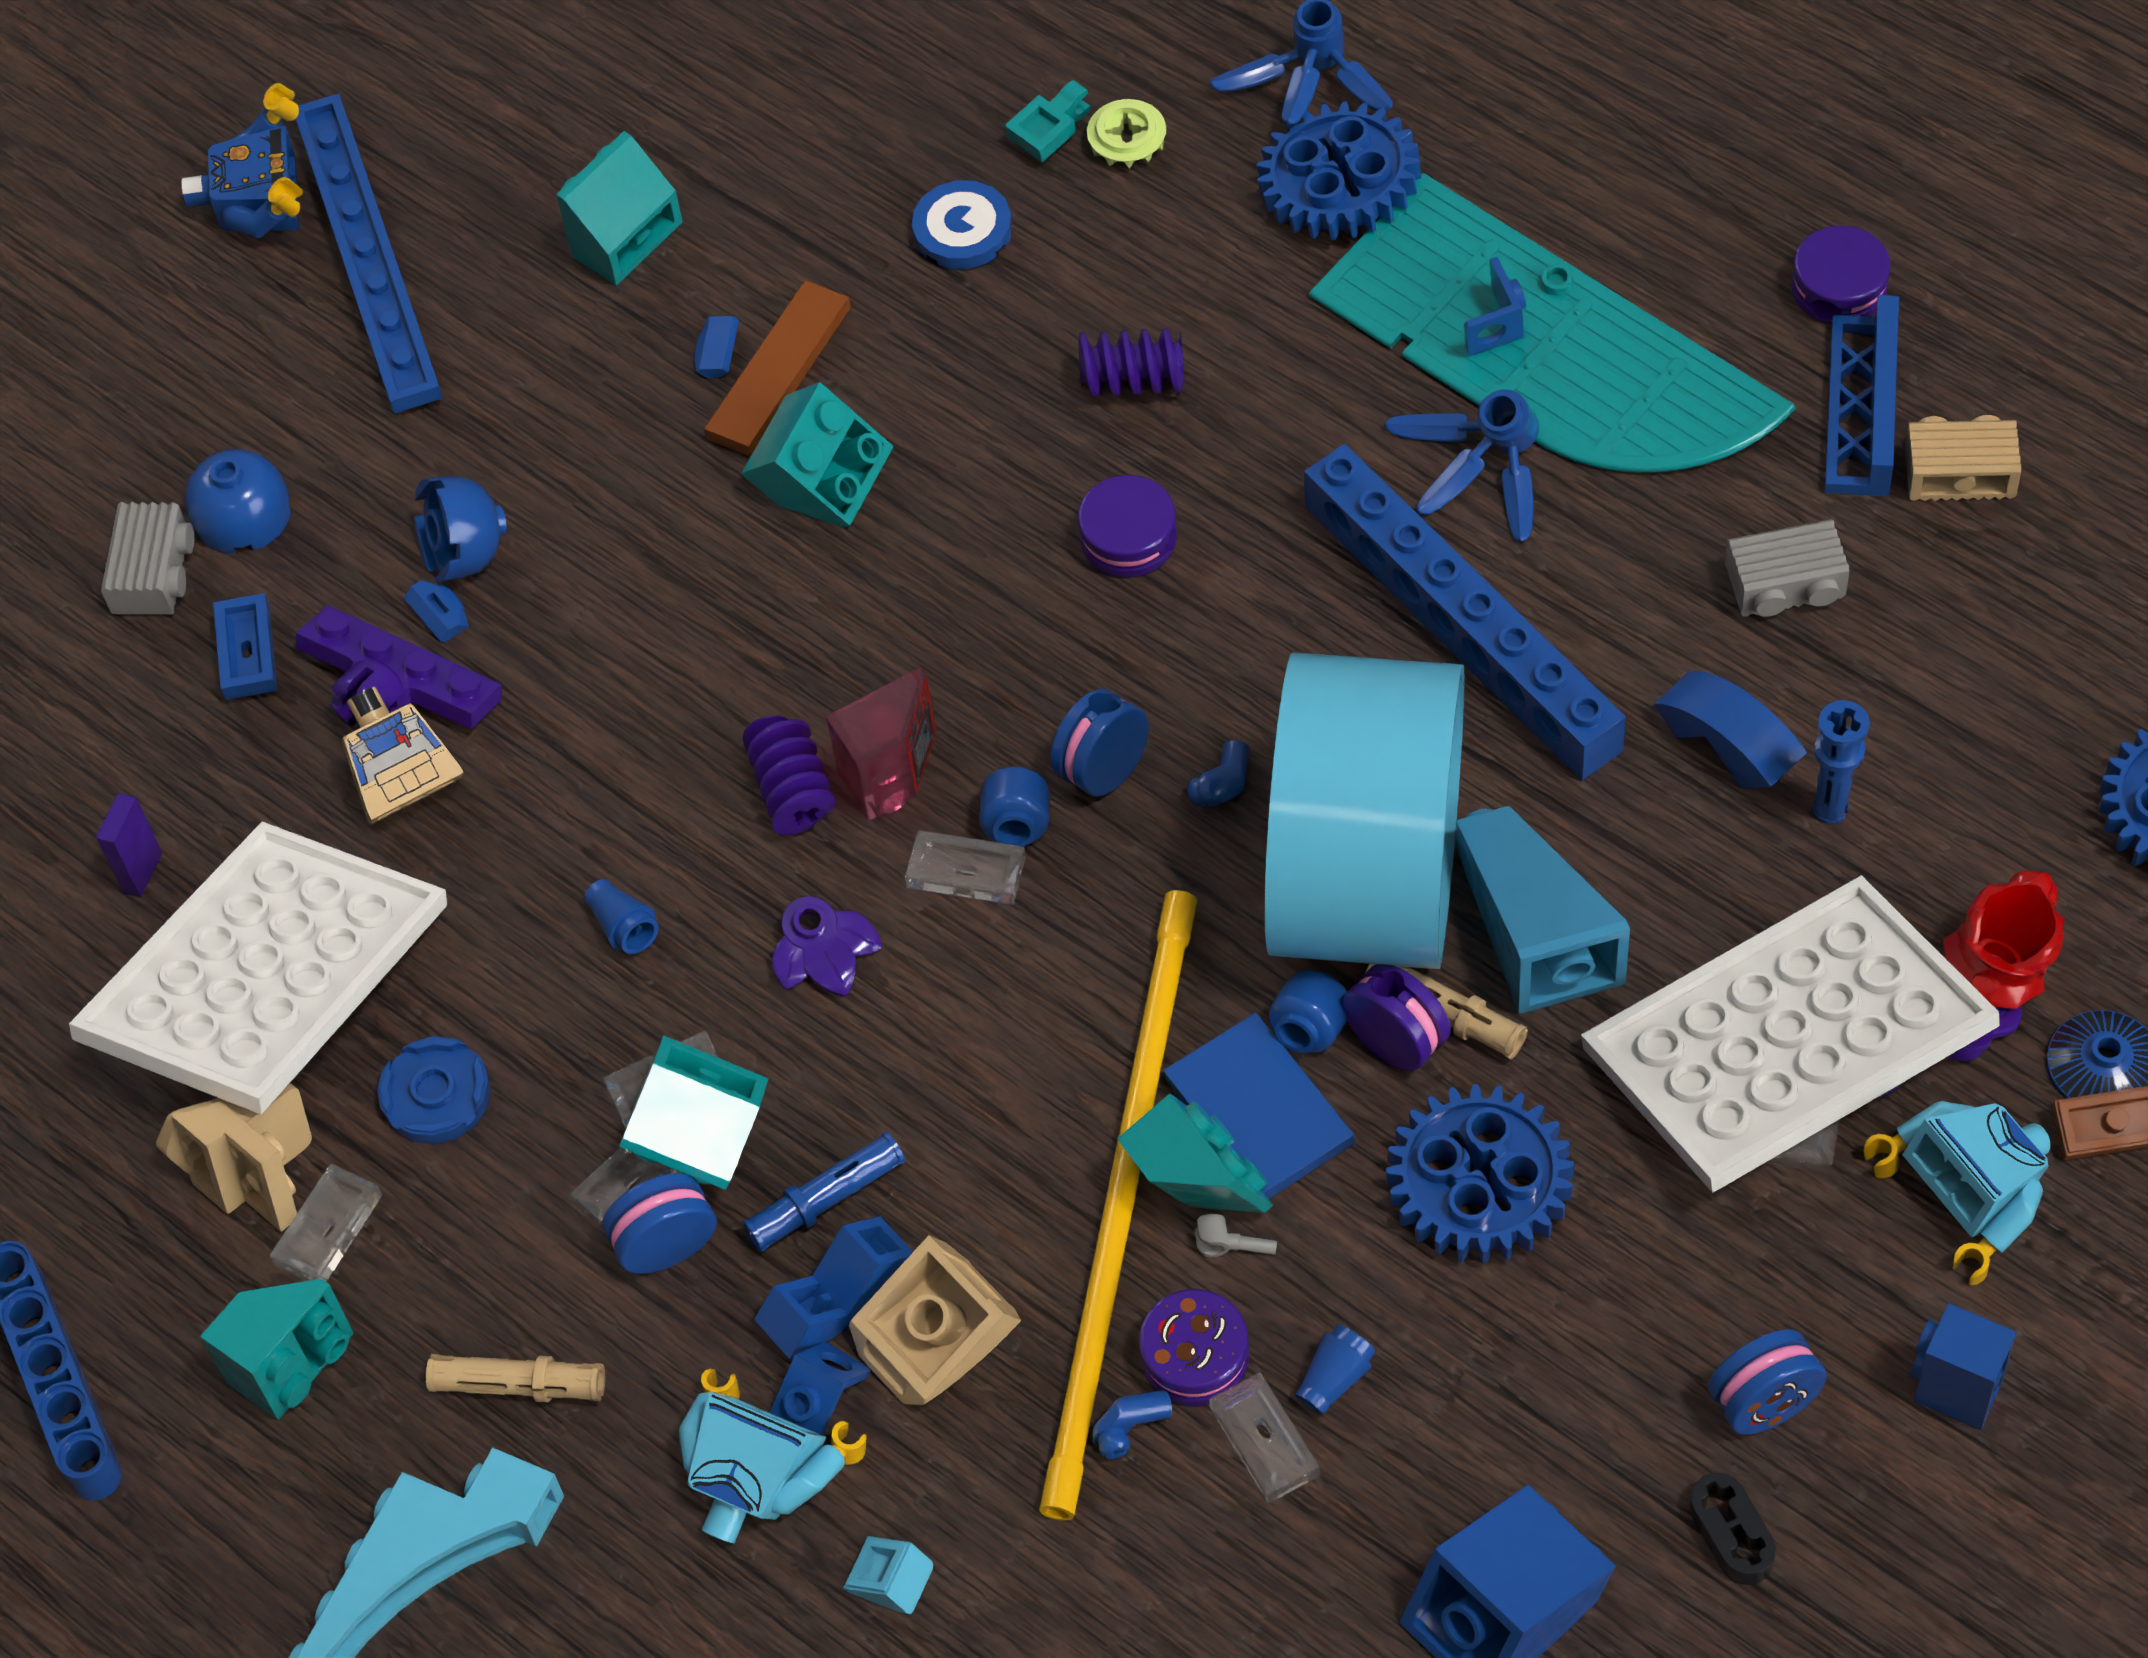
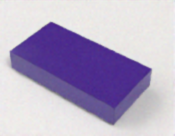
(129, 844)

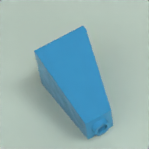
(1540, 914)

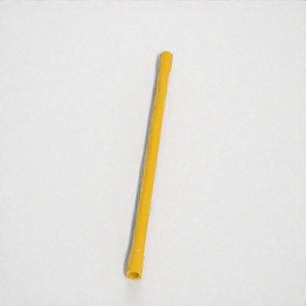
(1066, 1465)

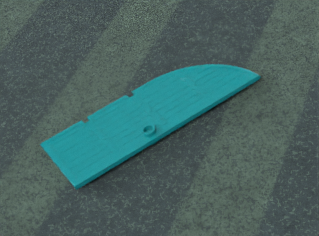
(1591, 365)

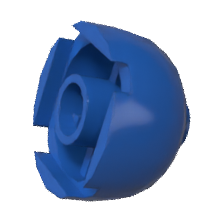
(237, 501)
(457, 527)

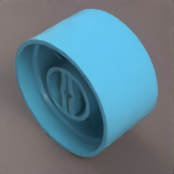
(1363, 810)

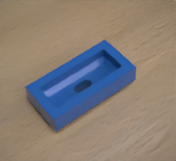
(242, 626)

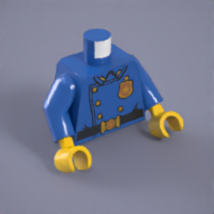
(253, 173)

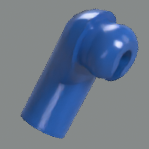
(1223, 781)
(1123, 1415)

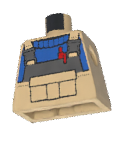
(394, 756)

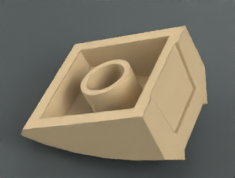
(930, 1323)

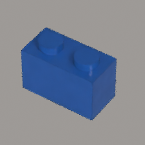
(1961, 1365)

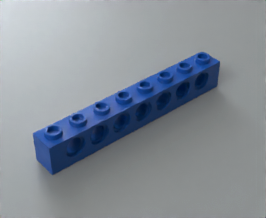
(1465, 612)

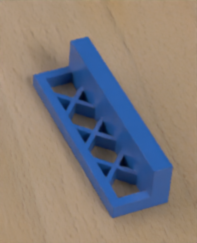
(1881, 393)

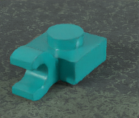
(1047, 125)

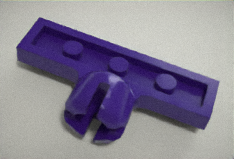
(396, 668)

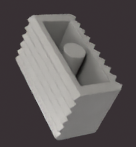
(146, 559)
(1787, 568)

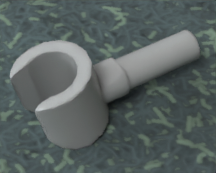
(1214, 1240)

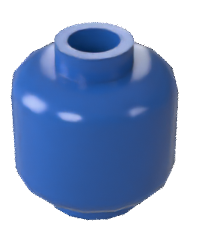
(1014, 806)
(1308, 1011)

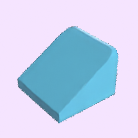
(890, 1574)

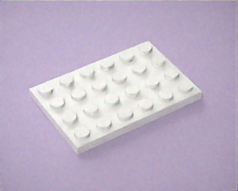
(259, 967)
(1789, 1032)

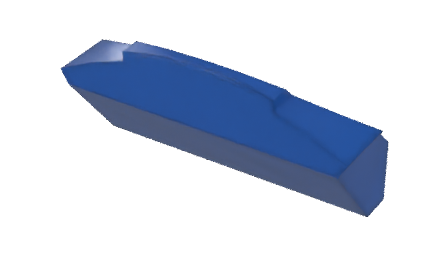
(715, 346)
(438, 608)

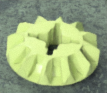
(1107, 125)

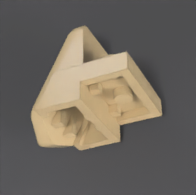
(240, 1153)

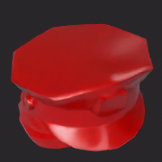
(2009, 939)

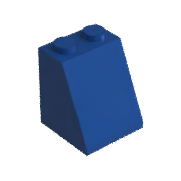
(1507, 1583)

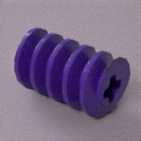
(1131, 362)
(788, 773)

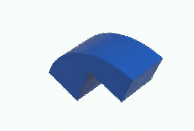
(1737, 725)
(848, 1276)

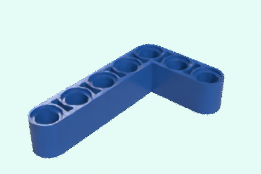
(62, 1390)

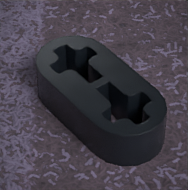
(1743, 1522)

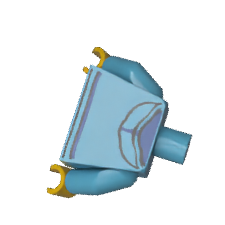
(1977, 1167)
(755, 1458)

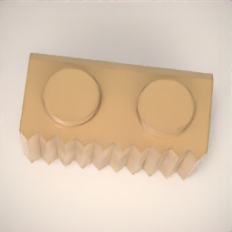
(1962, 458)

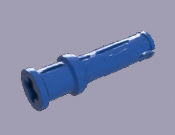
(1838, 753)

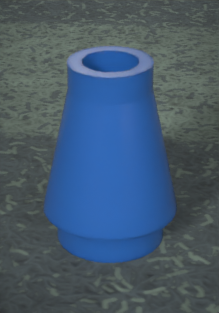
(624, 920)
(1335, 1368)

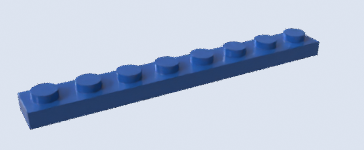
(367, 254)

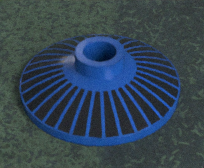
(2080, 1068)

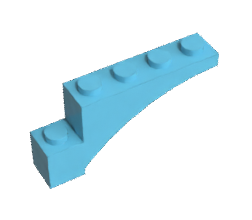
(425, 1538)

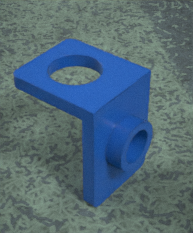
(1510, 315)
(814, 1387)

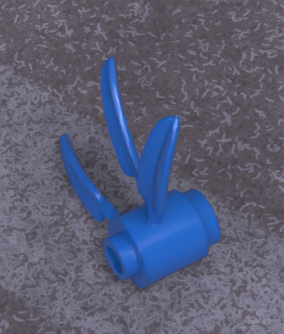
(1317, 46)
(1507, 425)

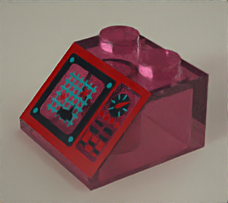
(884, 743)

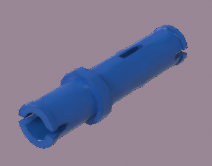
(804, 1204)

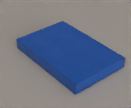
(1263, 1102)

